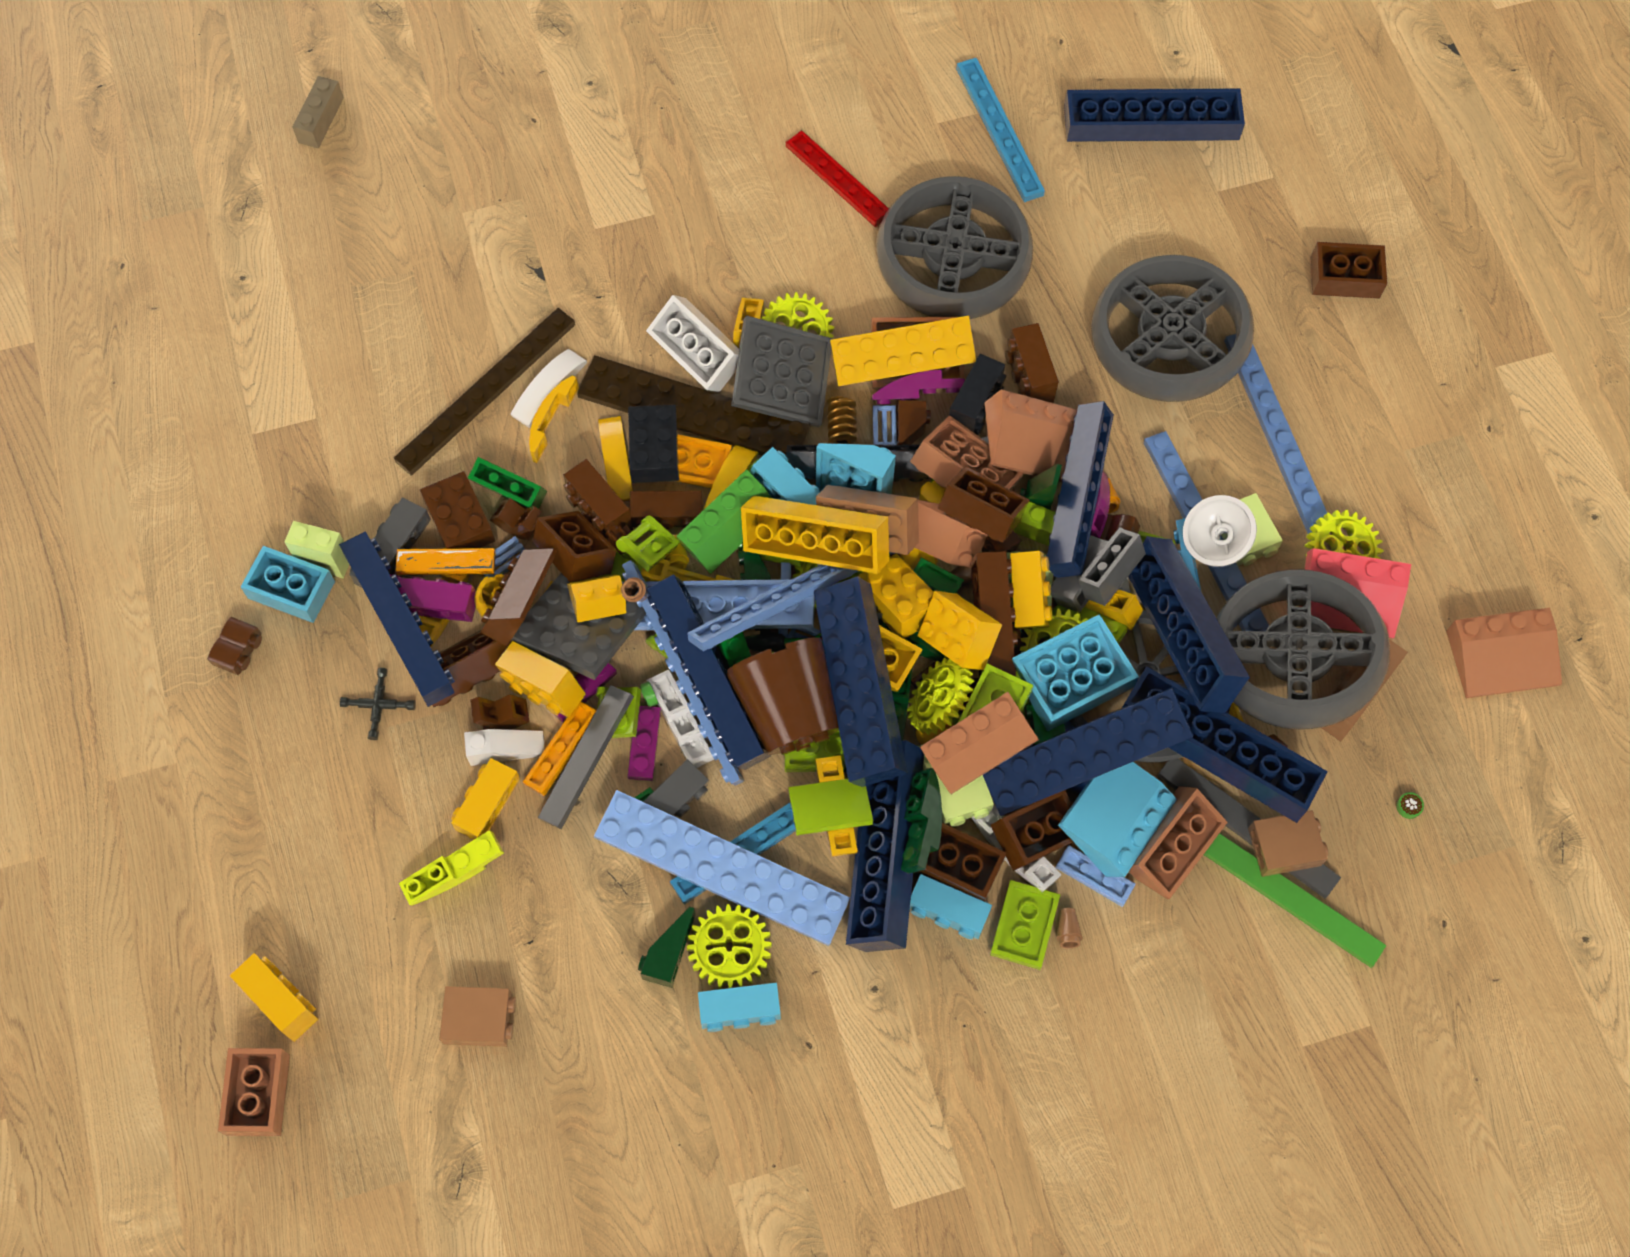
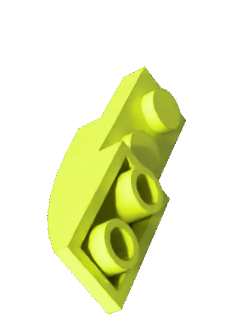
(451, 870)

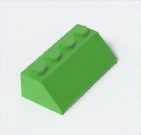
(718, 527)

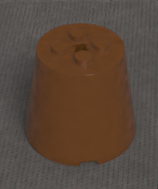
(787, 696)

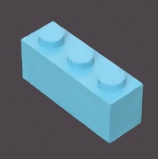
(949, 907)
(739, 1007)

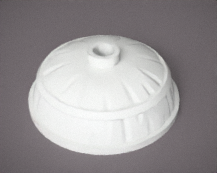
(1210, 520)

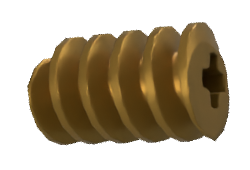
(841, 420)

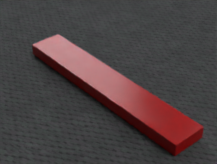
(837, 178)

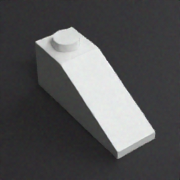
(502, 745)

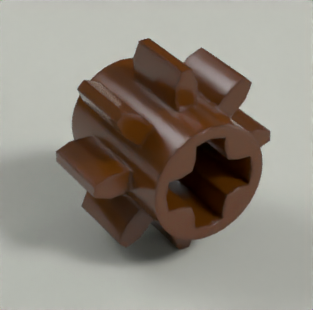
(615, 533)

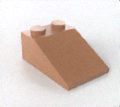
(947, 536)

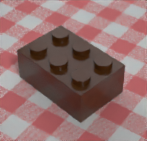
(1348, 270)
(1031, 363)
(595, 498)
(983, 504)
(457, 513)
(579, 545)
(1033, 830)
(964, 863)

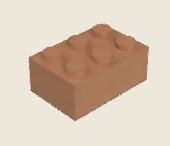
(254, 1092)

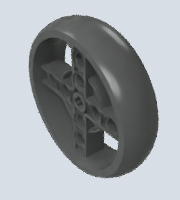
(954, 247)
(1172, 328)
(1299, 589)

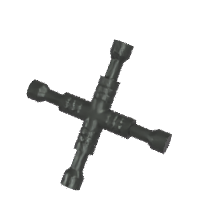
(377, 703)

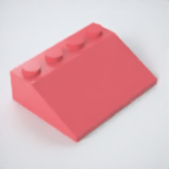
(1378, 579)

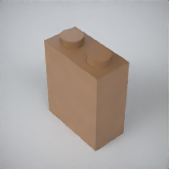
(1288, 845)
(477, 1016)

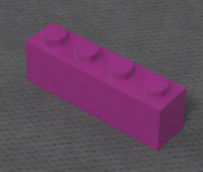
(439, 598)

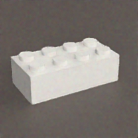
(695, 343)

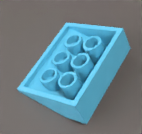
(855, 467)
(1075, 672)
(1117, 817)

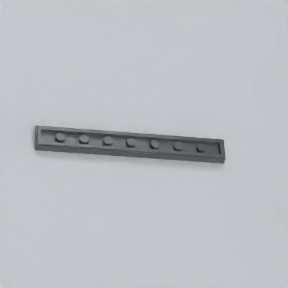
(1239, 818)

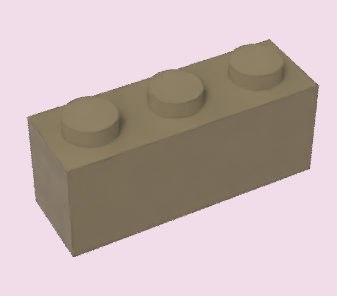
(318, 112)

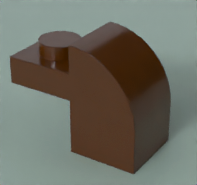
(515, 519)
(501, 714)

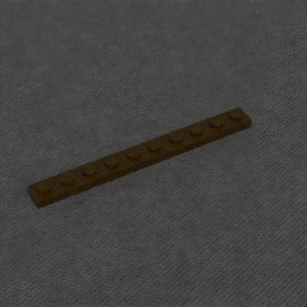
(484, 391)

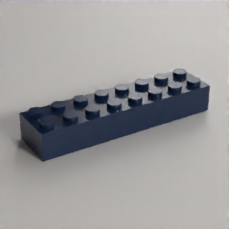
(1153, 115)
(1188, 627)
(708, 673)
(860, 682)
(1088, 751)
(1239, 753)
(879, 886)

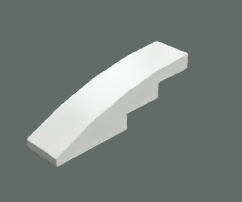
(680, 719)

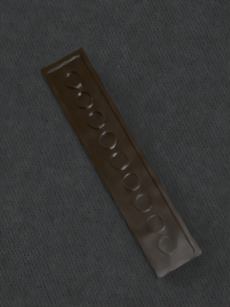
(696, 409)

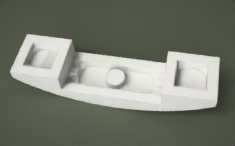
(555, 372)
(1038, 873)

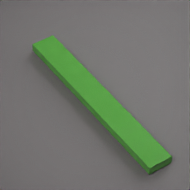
(1296, 901)

